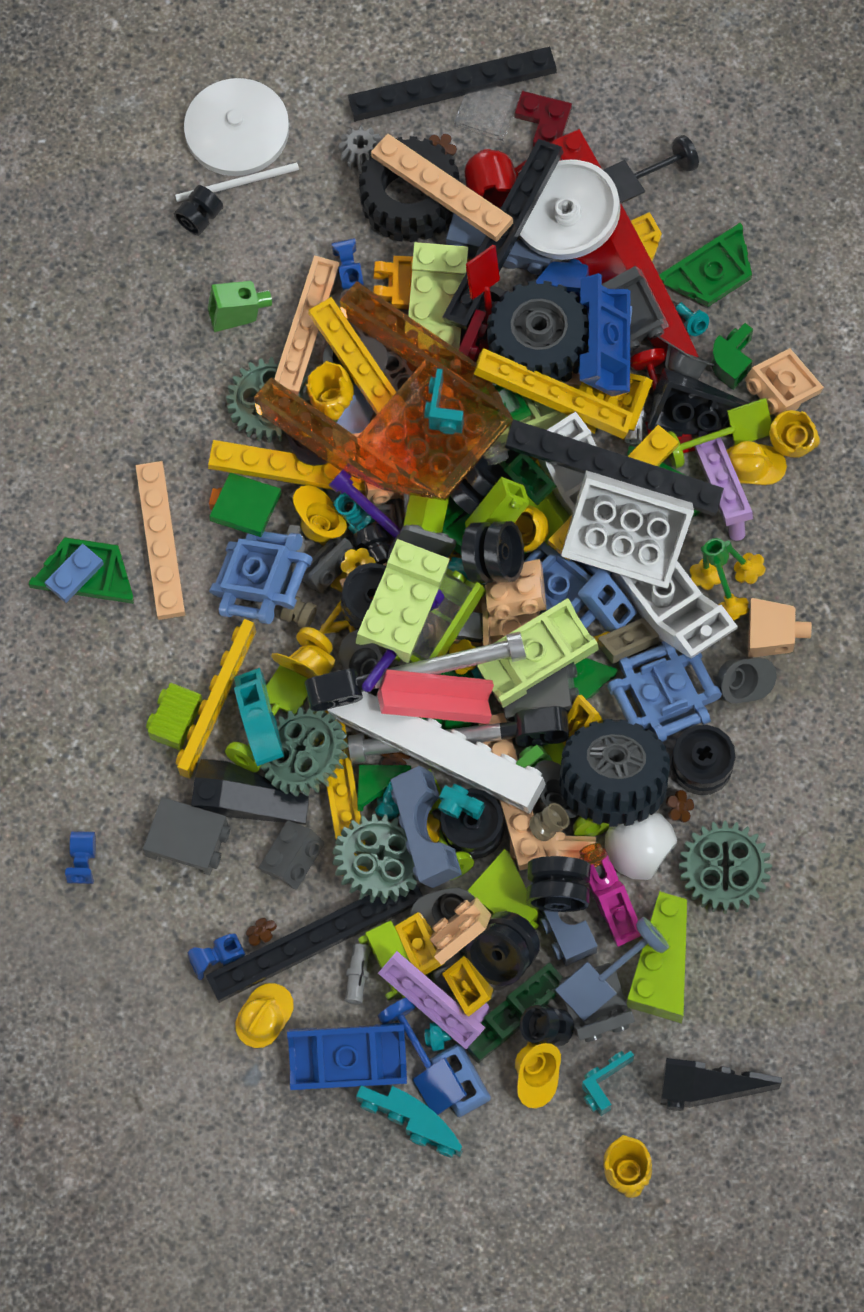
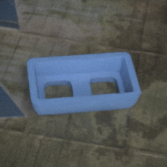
(604, 613)
(467, 1073)

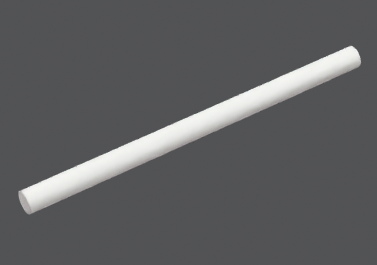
(244, 180)

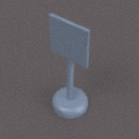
(588, 990)

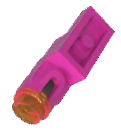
(610, 895)

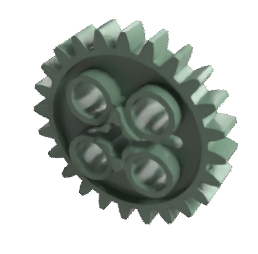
(249, 386)
(304, 751)
(750, 867)
(375, 881)

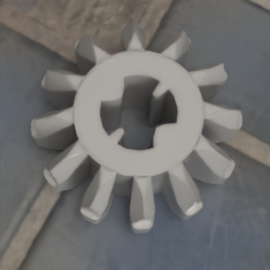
(357, 139)

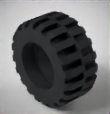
(399, 218)

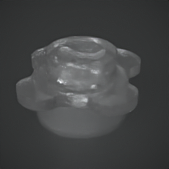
(496, 453)

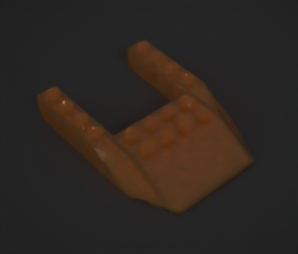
(397, 445)

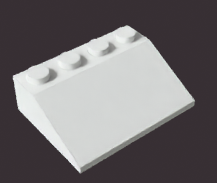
(627, 529)

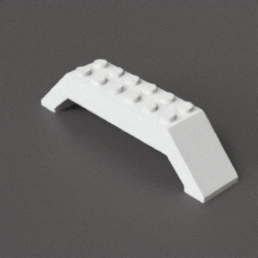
(677, 614)

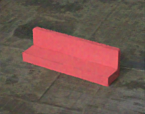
(435, 696)

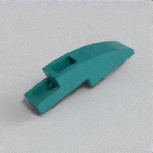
(258, 716)
(423, 1123)

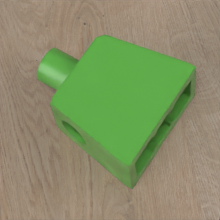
(235, 304)

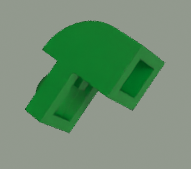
(730, 363)

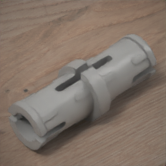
(357, 974)

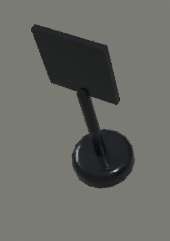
(627, 182)

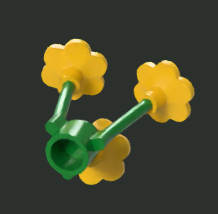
(711, 573)

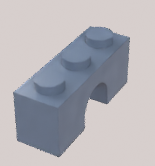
(571, 941)

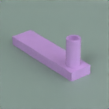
(720, 472)
(433, 1000)

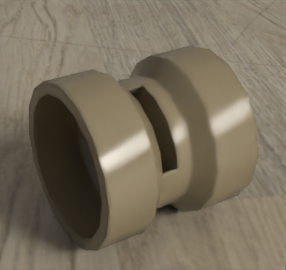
(302, 614)
(545, 824)

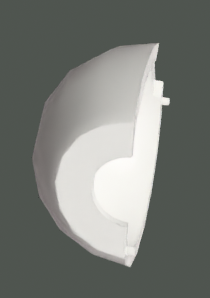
(640, 847)

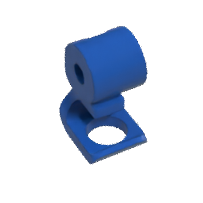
(349, 270)
(81, 849)
(225, 950)

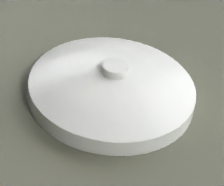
(236, 127)
(573, 212)

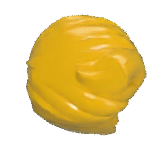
(330, 389)
(793, 434)
(533, 527)
(627, 1166)

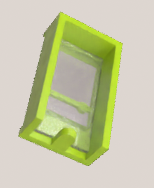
(449, 618)

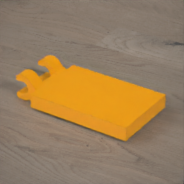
(399, 280)

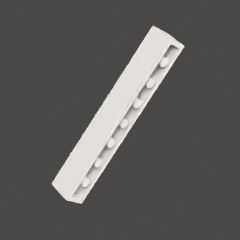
(446, 752)

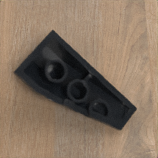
(690, 406)
(244, 794)
(692, 1085)

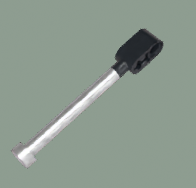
(345, 686)
(529, 728)

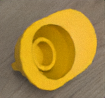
(757, 463)
(318, 515)
(307, 661)
(264, 1015)
(537, 1073)

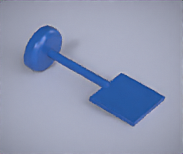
(437, 1083)

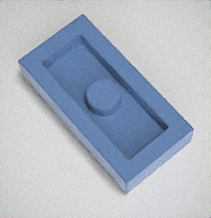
(74, 573)

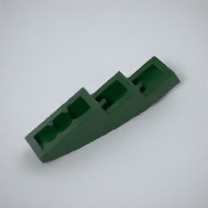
(527, 472)
(505, 1018)

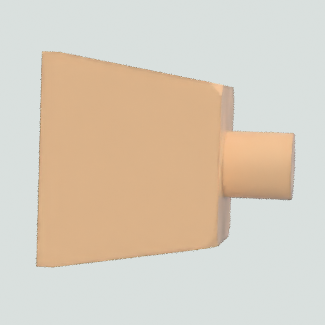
(773, 628)

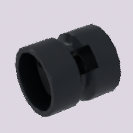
(196, 213)
(375, 540)
(546, 1025)

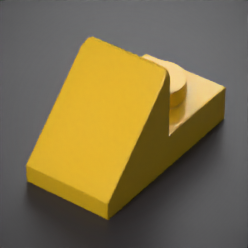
(415, 937)

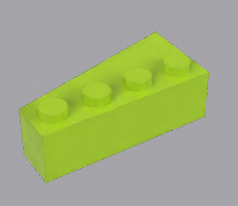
(661, 976)

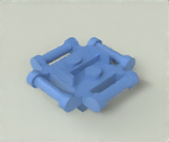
(261, 572)
(564, 580)
(664, 691)

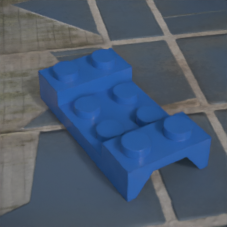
(608, 357)
(347, 1056)

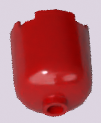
(490, 175)

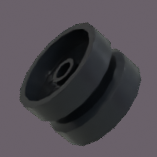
(477, 485)
(492, 552)
(356, 591)
(718, 754)
(480, 838)
(558, 884)
(504, 948)

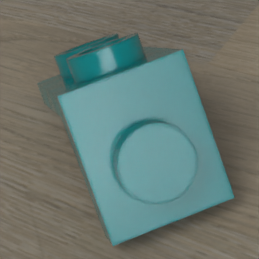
(442, 419)
(595, 1096)

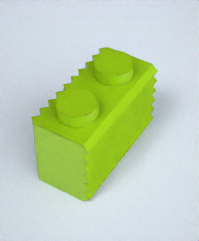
(174, 716)

